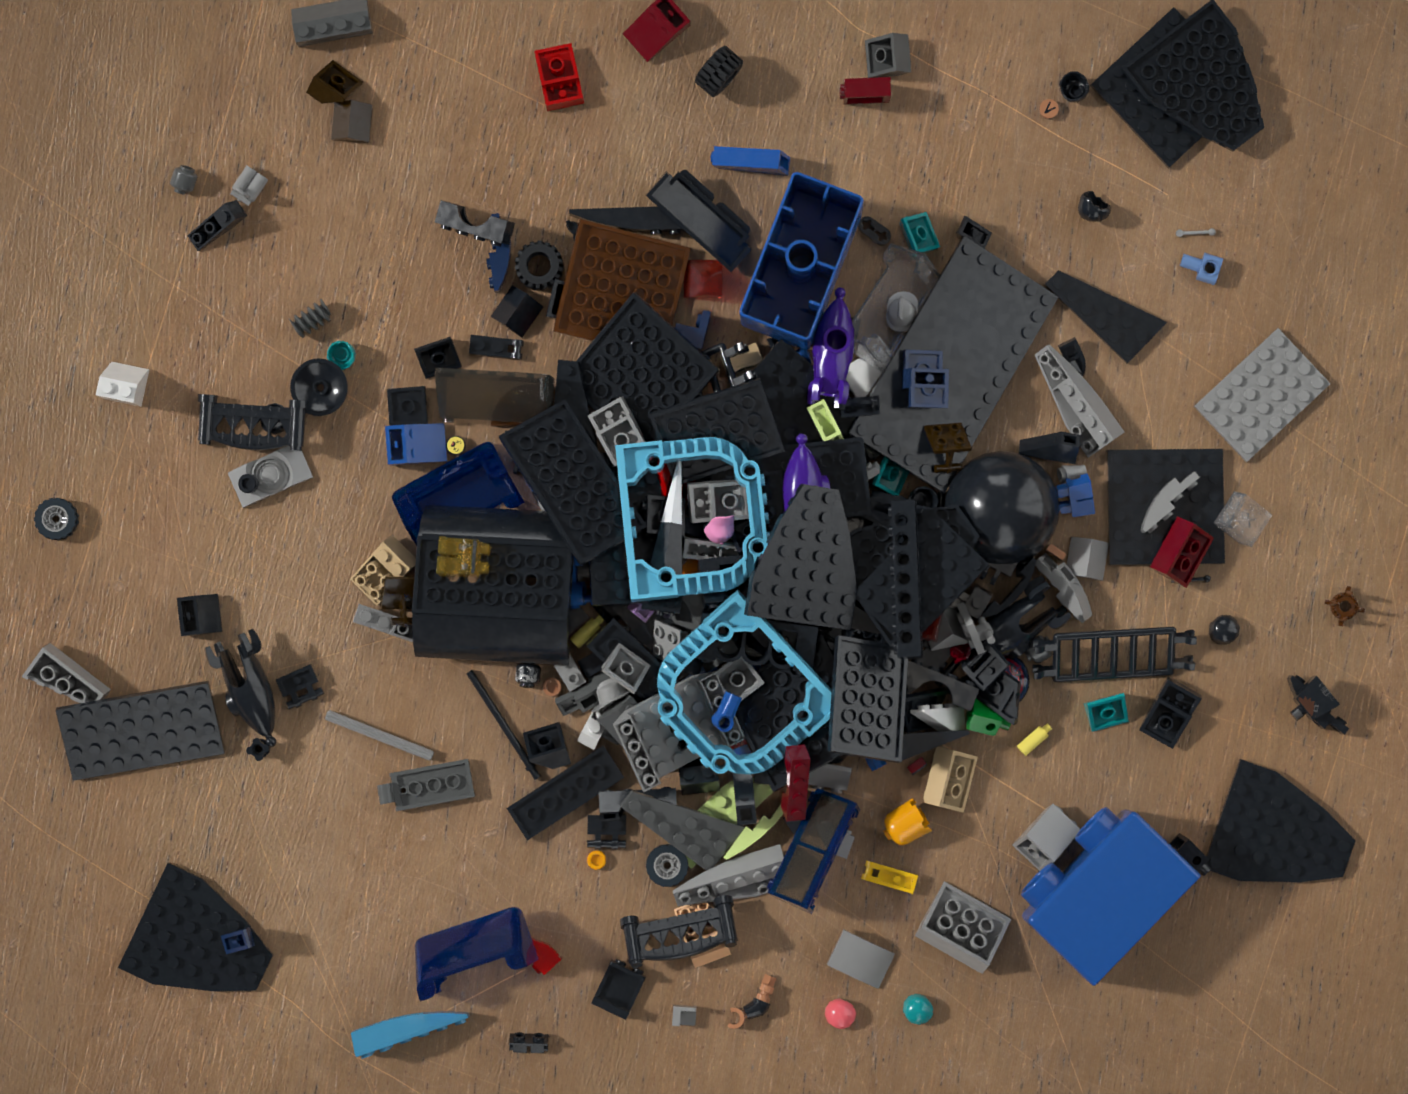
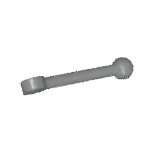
(1179, 233)

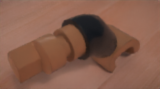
(758, 1005)

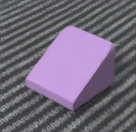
(644, 615)

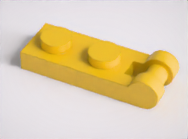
(890, 877)

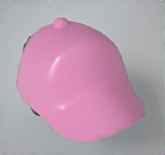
(719, 529)

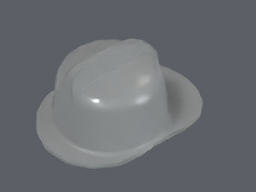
(901, 311)
(609, 691)

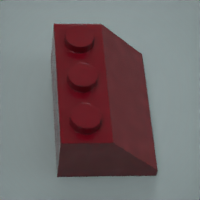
(1182, 552)

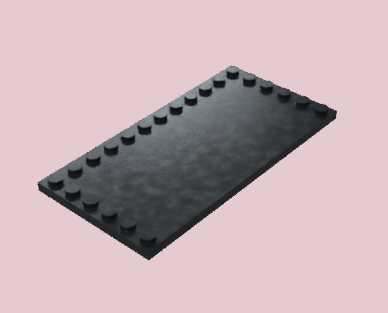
(984, 324)

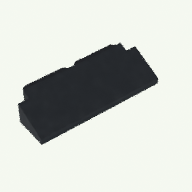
(709, 224)

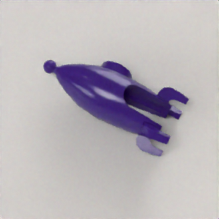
(832, 353)
(801, 470)

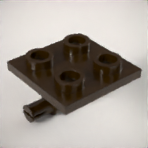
(947, 439)
(398, 595)

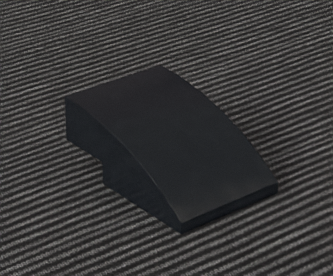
(1170, 712)

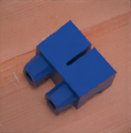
(1079, 494)

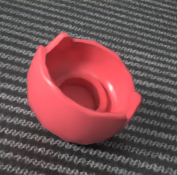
(840, 1013)

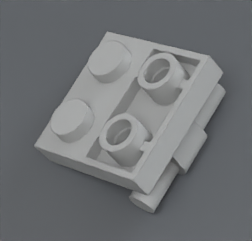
(974, 633)

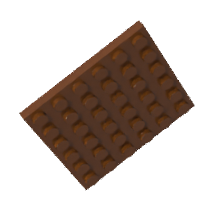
(609, 268)

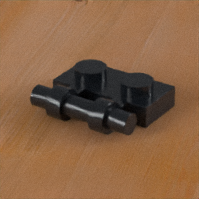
(299, 680)
(600, 828)

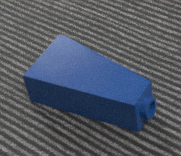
(751, 160)

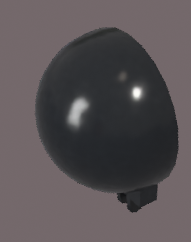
(1009, 506)

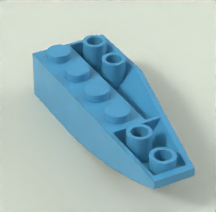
(401, 1029)

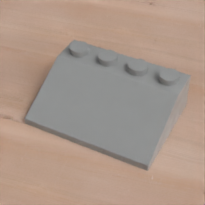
(963, 927)

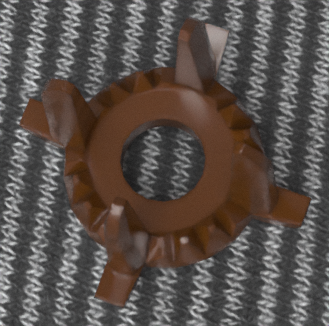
(1335, 606)

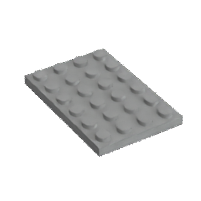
(1262, 395)

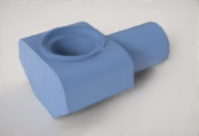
(1199, 266)

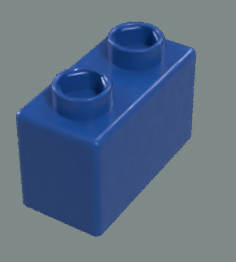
(801, 260)
(1107, 893)

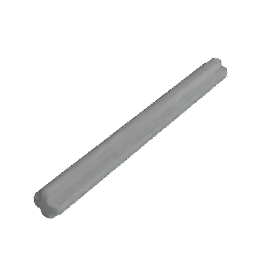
(379, 735)

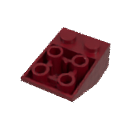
(656, 28)

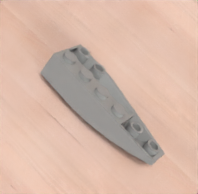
(1078, 402)
(738, 877)

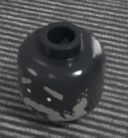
(528, 675)

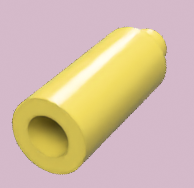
(586, 631)
(1034, 739)

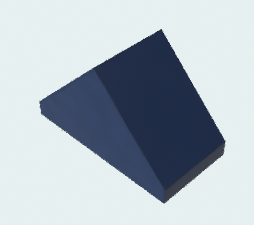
(238, 940)

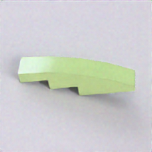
(824, 421)
(749, 836)

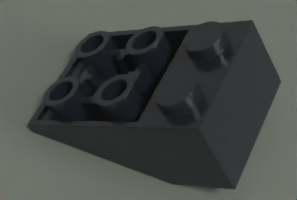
(696, 777)

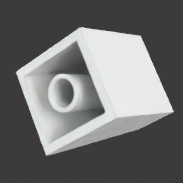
(123, 384)

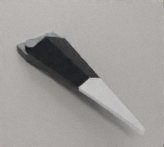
(669, 545)

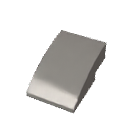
(615, 426)
(716, 499)
(860, 959)

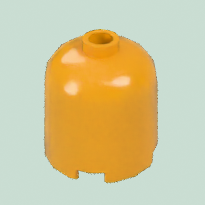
(906, 823)

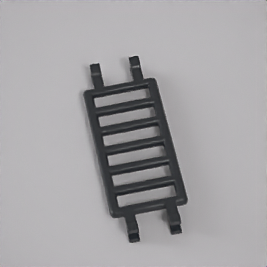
(1172, 663)

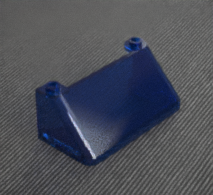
(468, 480)
(470, 946)

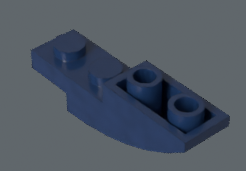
(498, 264)

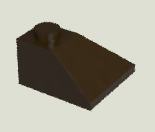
(333, 84)

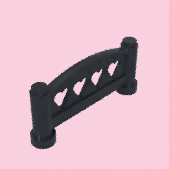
(291, 418)
(638, 934)

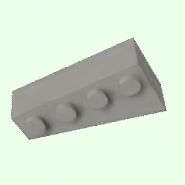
(65, 676)

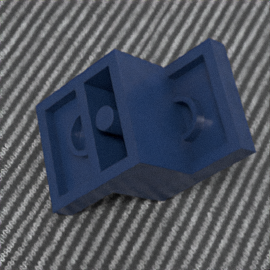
(696, 335)
(925, 378)

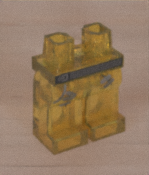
(468, 559)

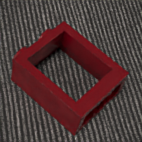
(865, 90)

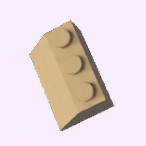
(950, 779)

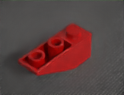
(547, 957)

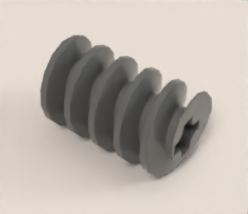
(311, 318)

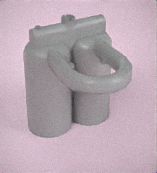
(248, 186)

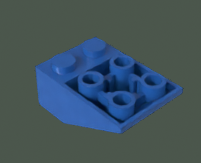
(415, 444)

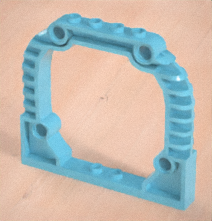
(634, 463)
(816, 700)

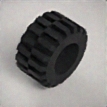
(719, 71)
(527, 254)

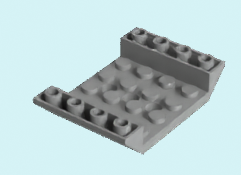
(654, 747)

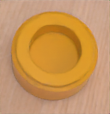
(596, 860)

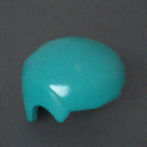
(342, 354)
(918, 1009)

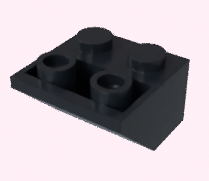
(199, 614)

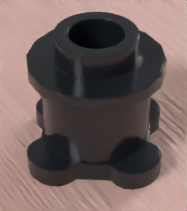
(253, 749)

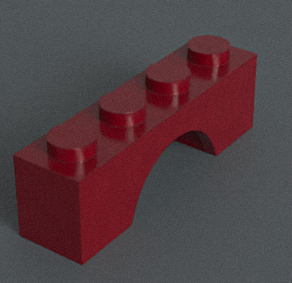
(797, 768)

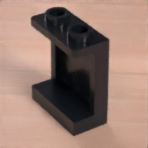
(619, 988)

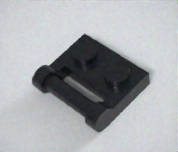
(989, 670)

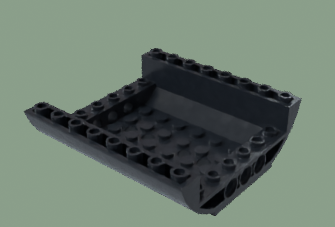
(490, 616)

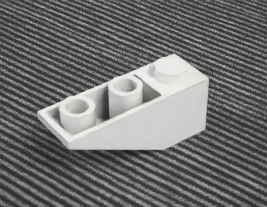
(941, 719)
(593, 729)

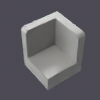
(684, 1015)

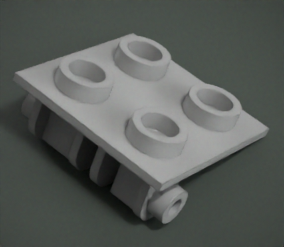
(666, 639)

